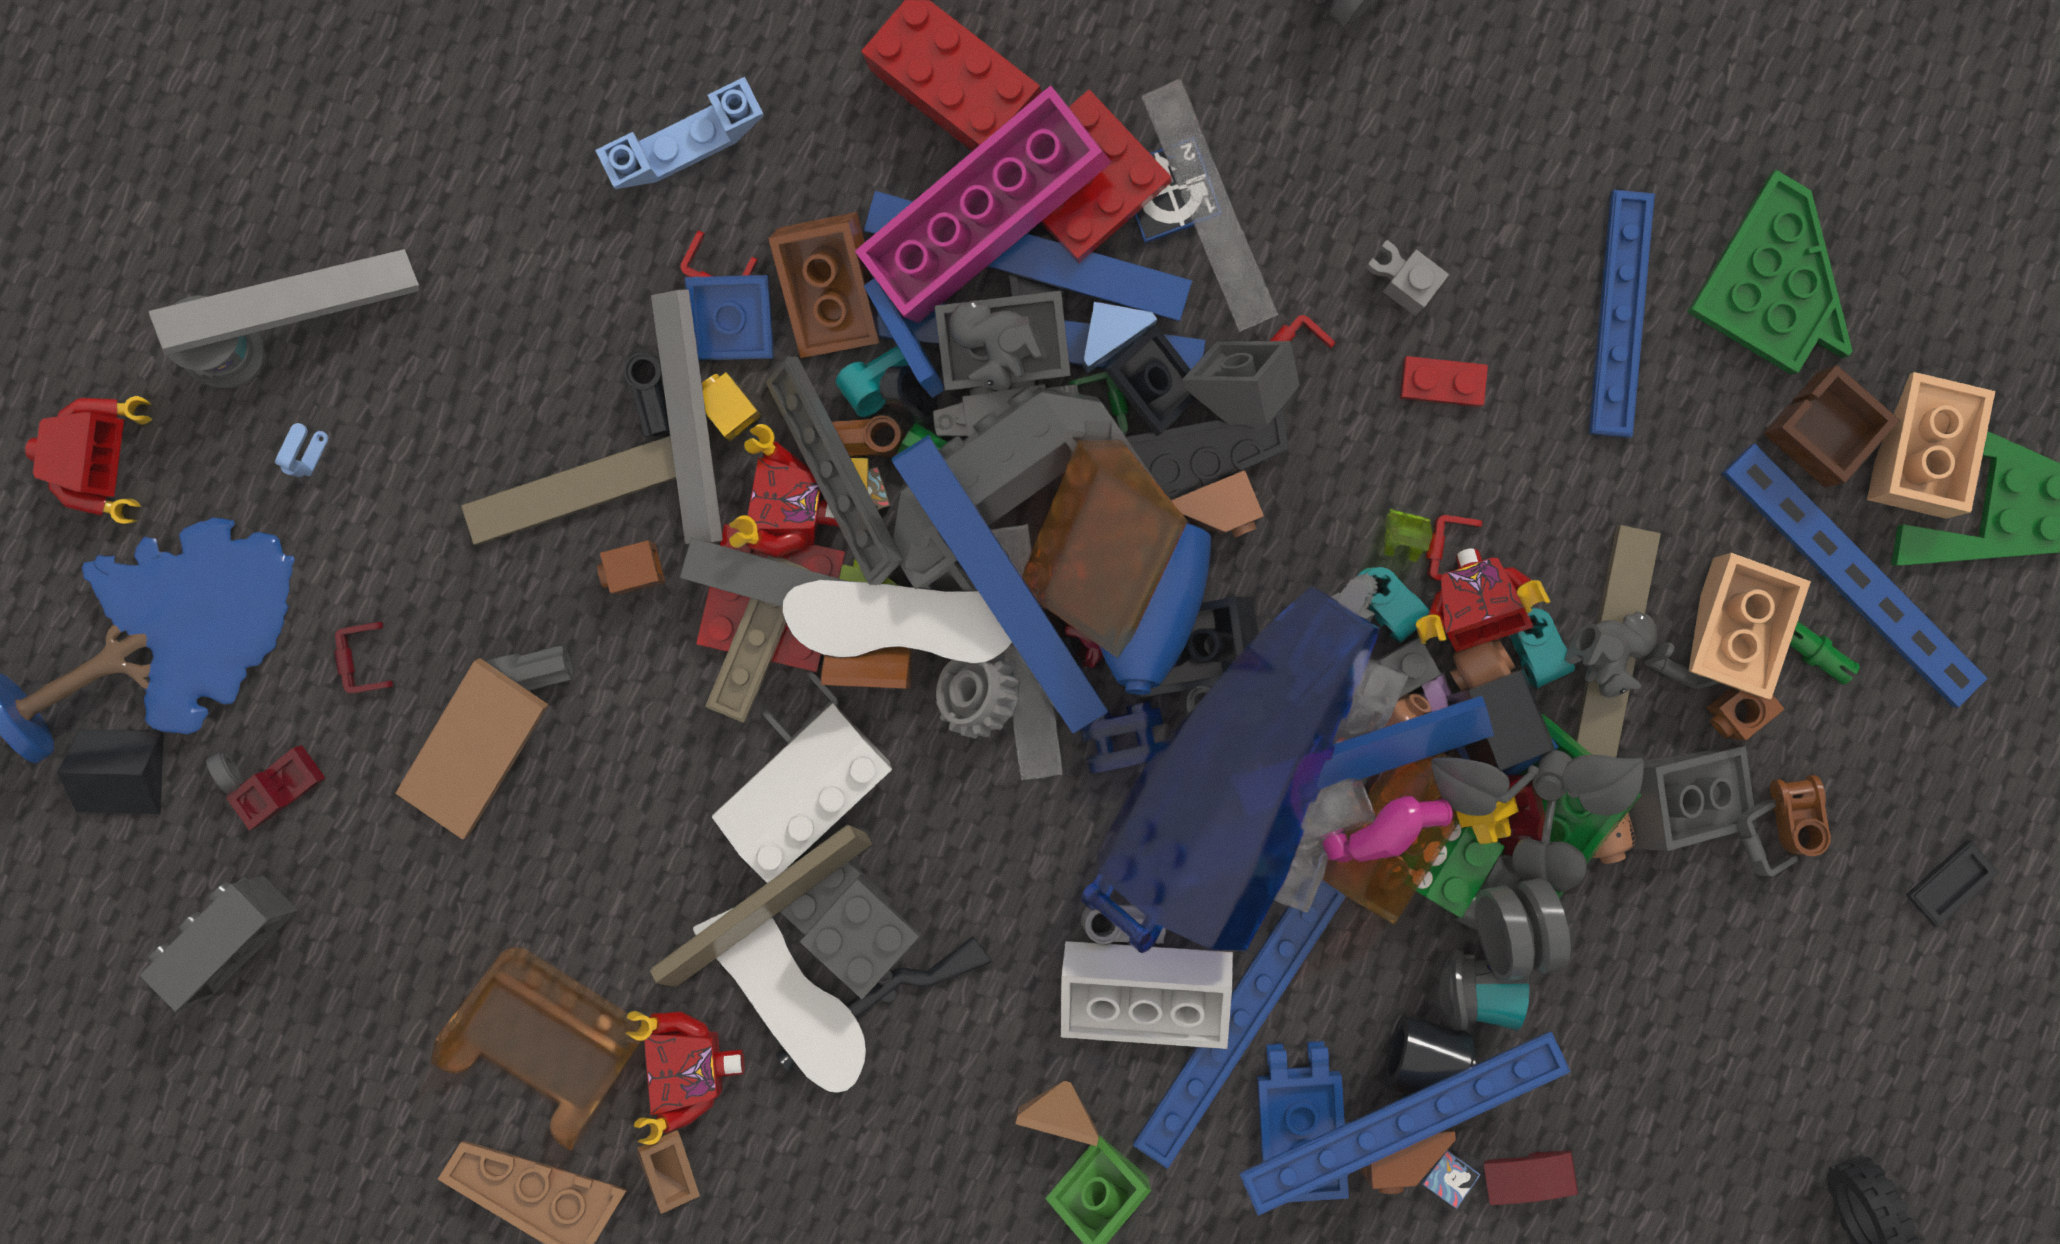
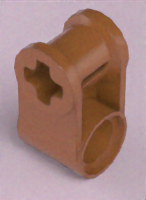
(1796, 812)

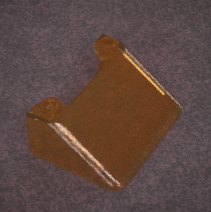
(544, 1034)

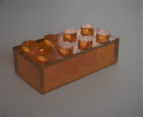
(1390, 882)

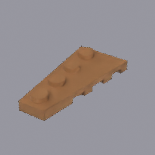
(532, 1195)

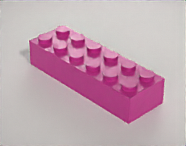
(983, 206)

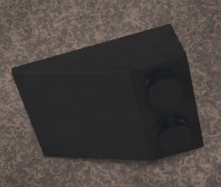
(1217, 639)

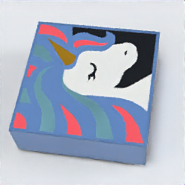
(1450, 1179)

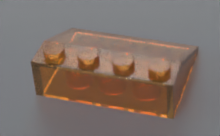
(1104, 544)

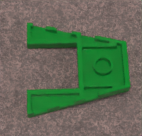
(2016, 517)

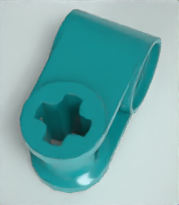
(1396, 605)
(1542, 651)

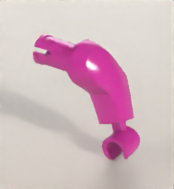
(1390, 832)

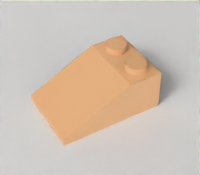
(1935, 448)
(1746, 623)

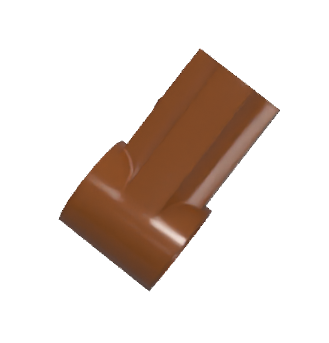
(859, 436)

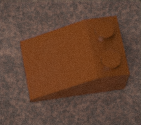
(825, 284)

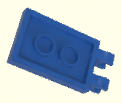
(1299, 1107)

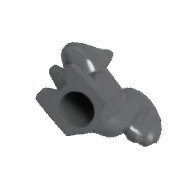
(1006, 339)
(1607, 648)

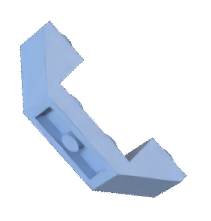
(685, 142)

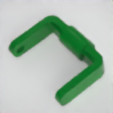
(1115, 396)

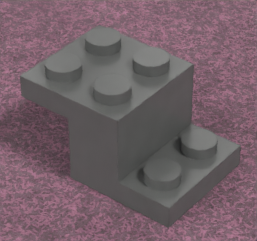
(851, 928)

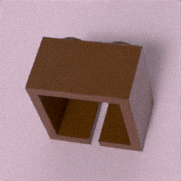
(1831, 426)

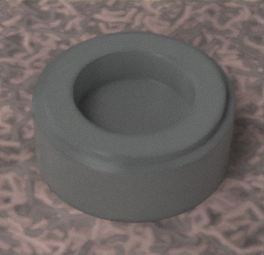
(224, 772)

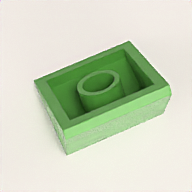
(1099, 1193)

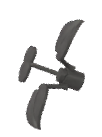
(1600, 781)

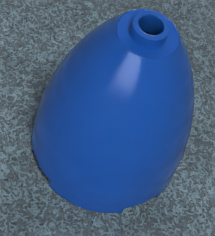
(1167, 618)

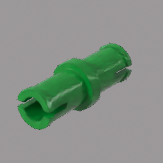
(1820, 652)

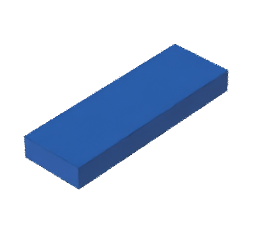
(905, 339)

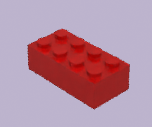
(948, 72)

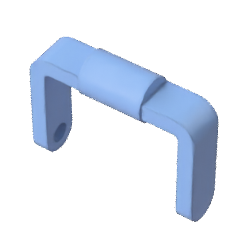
(291, 447)

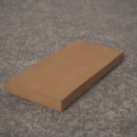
(471, 748)

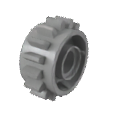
(977, 695)

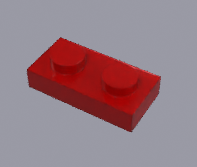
(1443, 381)

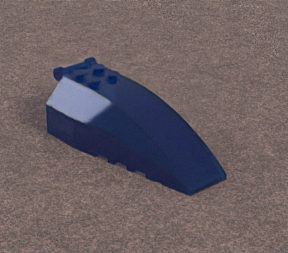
(1228, 791)

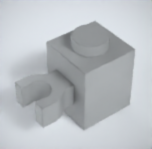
(1412, 280)

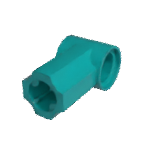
(861, 382)

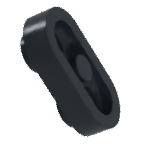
(907, 395)

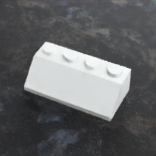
(801, 793)
(1146, 996)

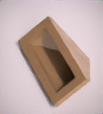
(1060, 1114)
(668, 1172)

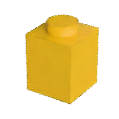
(728, 406)

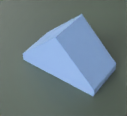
(1113, 330)

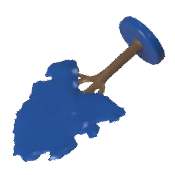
(196, 611)

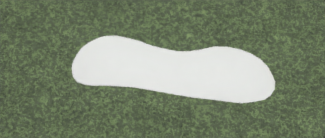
(862, 617)
(804, 1019)

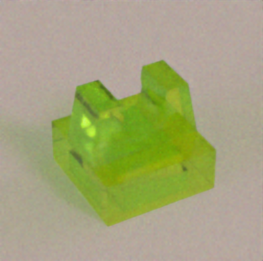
(1407, 531)

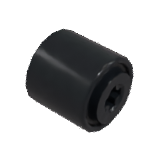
(1425, 1054)

